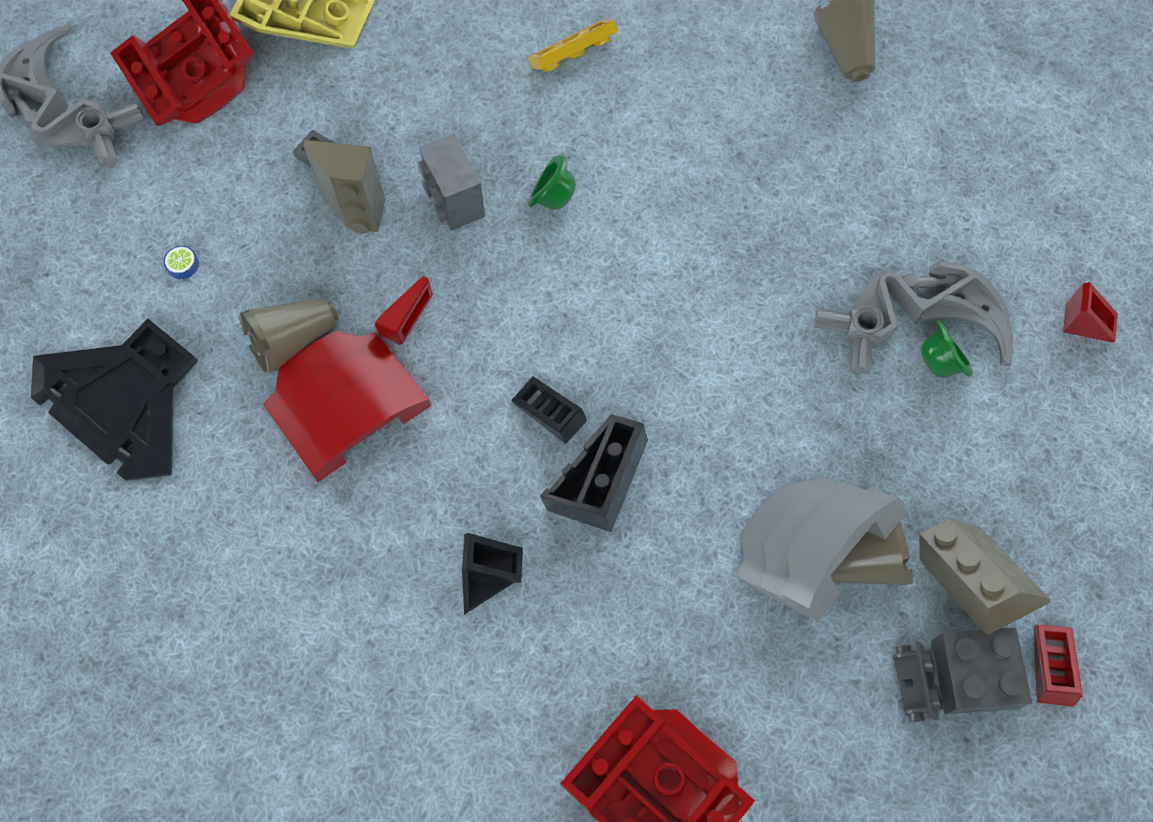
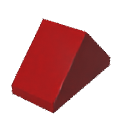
(1090, 315)

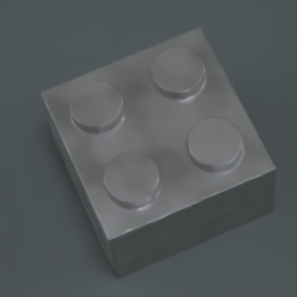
(451, 182)
(981, 671)

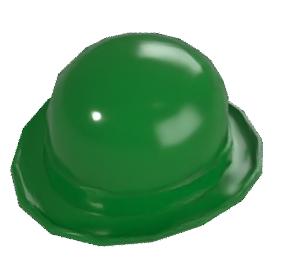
(554, 185)
(944, 355)

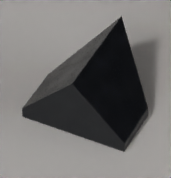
(488, 569)

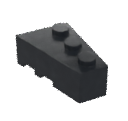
(600, 476)

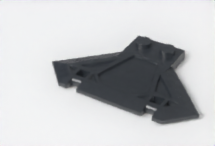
(118, 398)

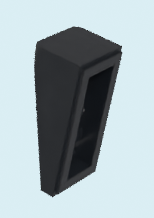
(565, 423)

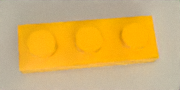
(573, 46)

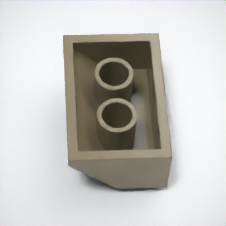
(348, 183)
(979, 575)

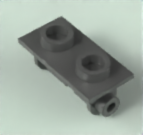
(920, 697)

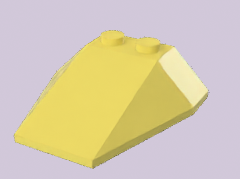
(308, 20)

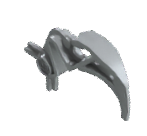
(52, 124)
(877, 312)

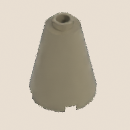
(850, 34)
(286, 329)
(877, 561)

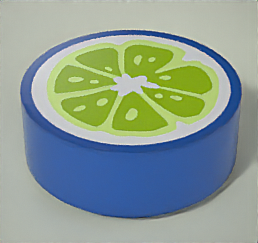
(181, 262)

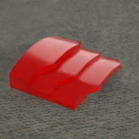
(189, 65)
(340, 396)
(657, 771)

